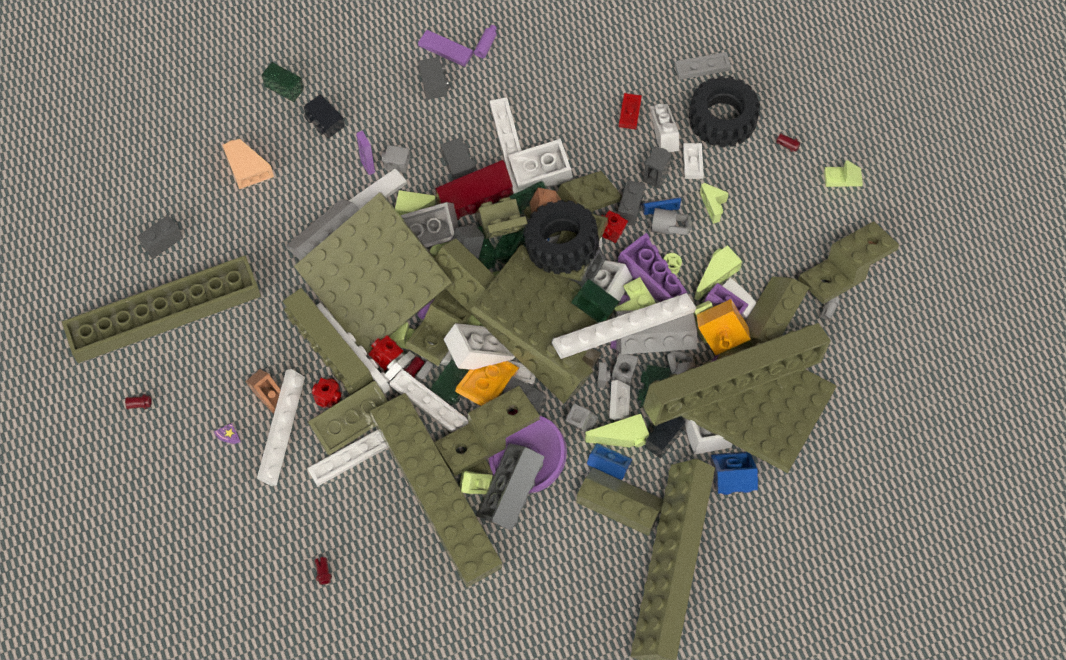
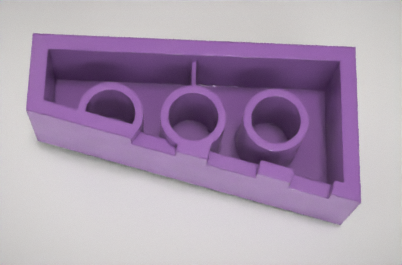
(645, 262)

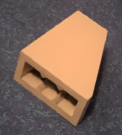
(246, 164)

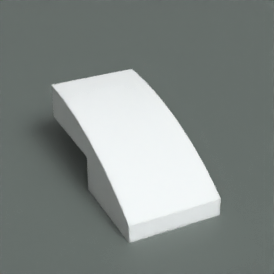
(736, 289)

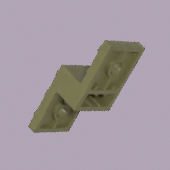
(583, 192)
(500, 218)
(848, 262)
(437, 323)
(487, 430)

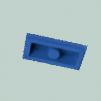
(667, 204)
(609, 461)

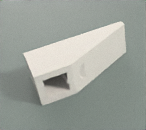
(665, 127)

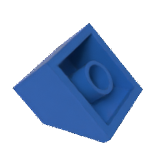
(735, 473)

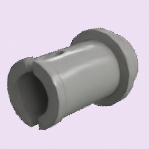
(829, 309)

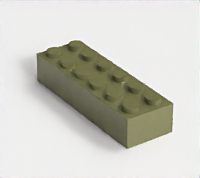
(327, 342)

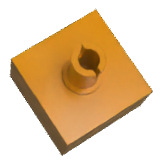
(723, 327)

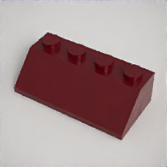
(476, 188)

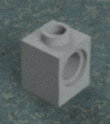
(396, 158)
(628, 362)
(581, 418)

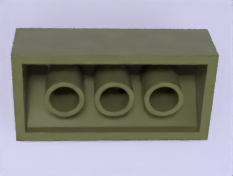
(775, 308)
(619, 501)

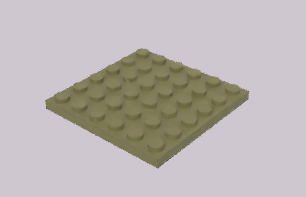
(373, 273)
(534, 310)
(771, 418)

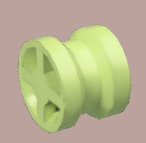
(673, 260)

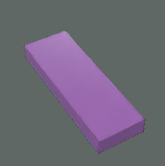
(445, 48)
(365, 152)

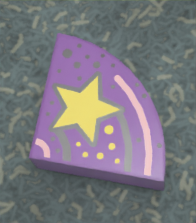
(227, 434)

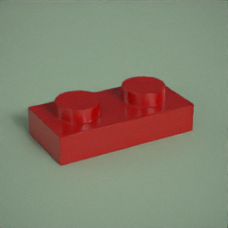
(630, 111)

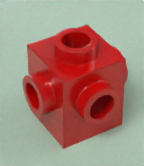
(615, 226)
(384, 351)
(326, 392)

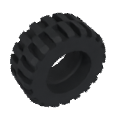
(727, 92)
(568, 255)

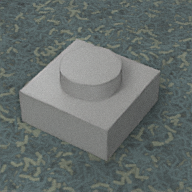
(603, 375)

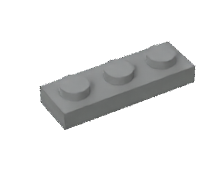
(702, 65)

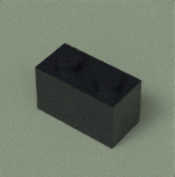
(323, 116)
(664, 436)

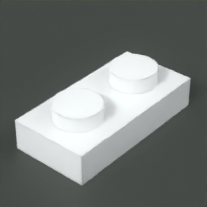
(693, 160)
(398, 364)
(619, 400)

